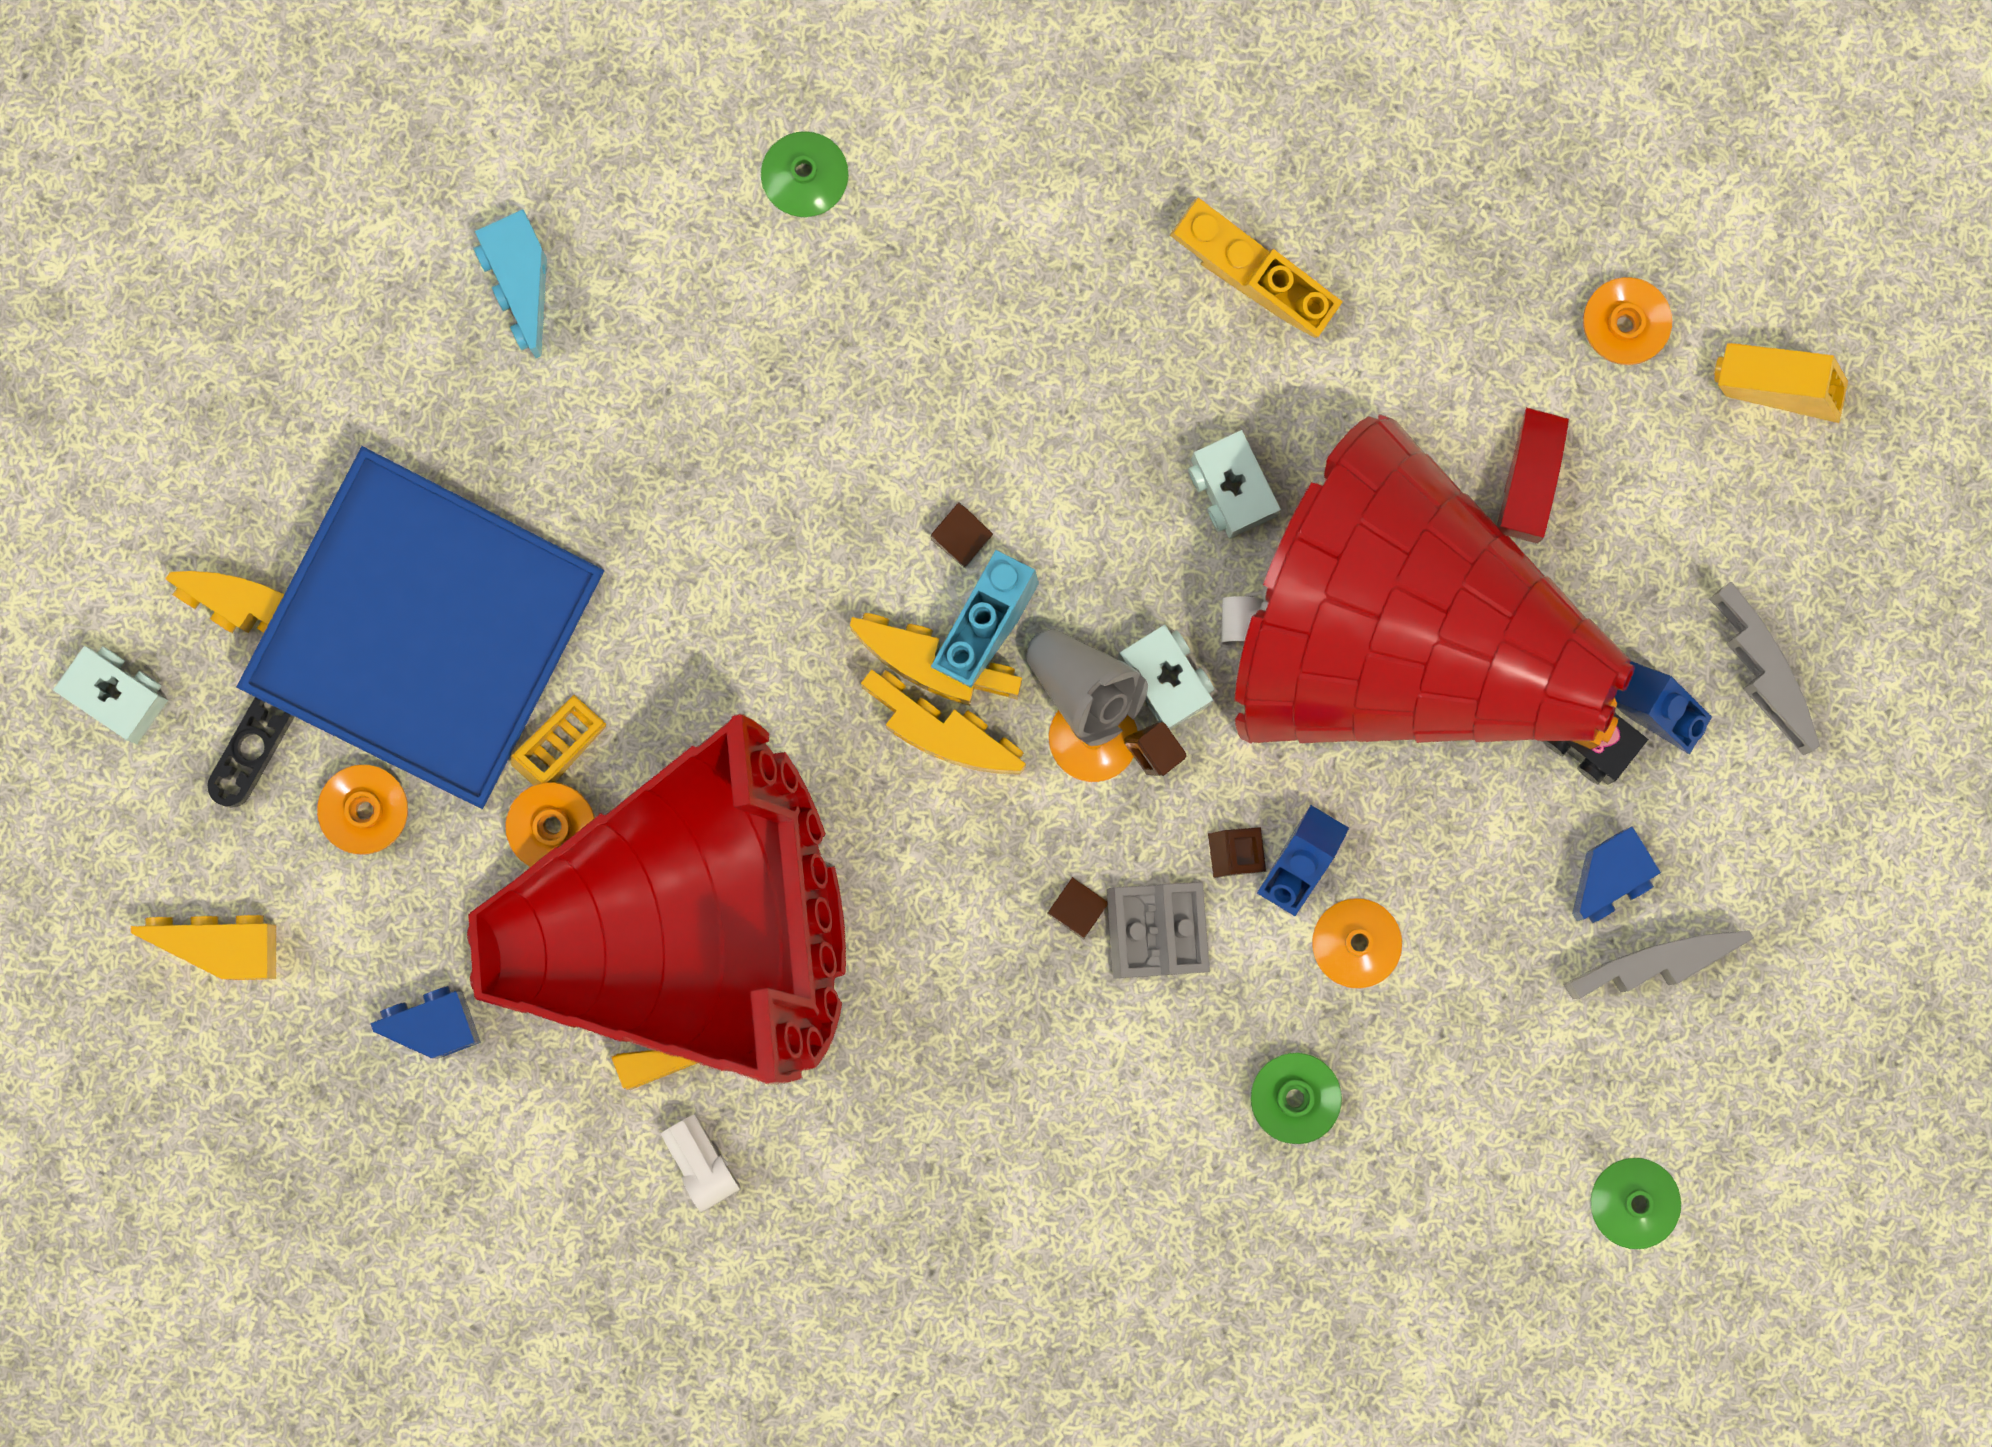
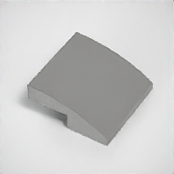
(1158, 930)

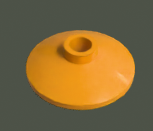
(1639, 303)
(1087, 761)
(340, 803)
(528, 815)
(1333, 943)

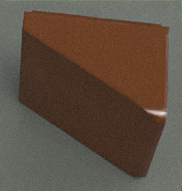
(961, 535)
(1155, 749)
(1237, 852)
(1077, 908)

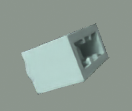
(1233, 459)
(86, 687)
(1192, 688)

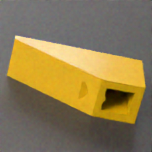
(223, 950)

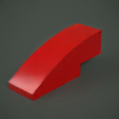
(1533, 476)

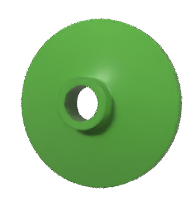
(808, 194)
(1320, 1098)
(1613, 1198)

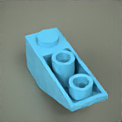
(520, 268)
(986, 618)

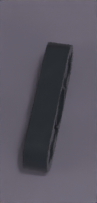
(233, 750)

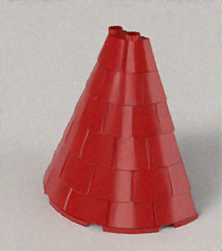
(1415, 618)
(683, 918)

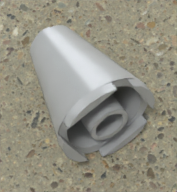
(1086, 685)

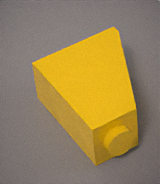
(1783, 380)

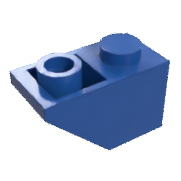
(1663, 707)
(1303, 860)
(1611, 871)
(432, 1028)

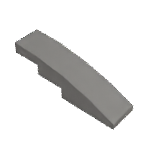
(1774, 685)
(1672, 959)

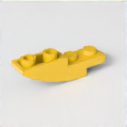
(1254, 270)
(232, 598)
(913, 652)
(956, 741)

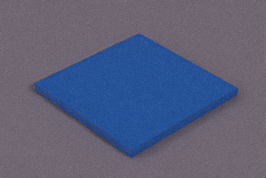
(420, 628)

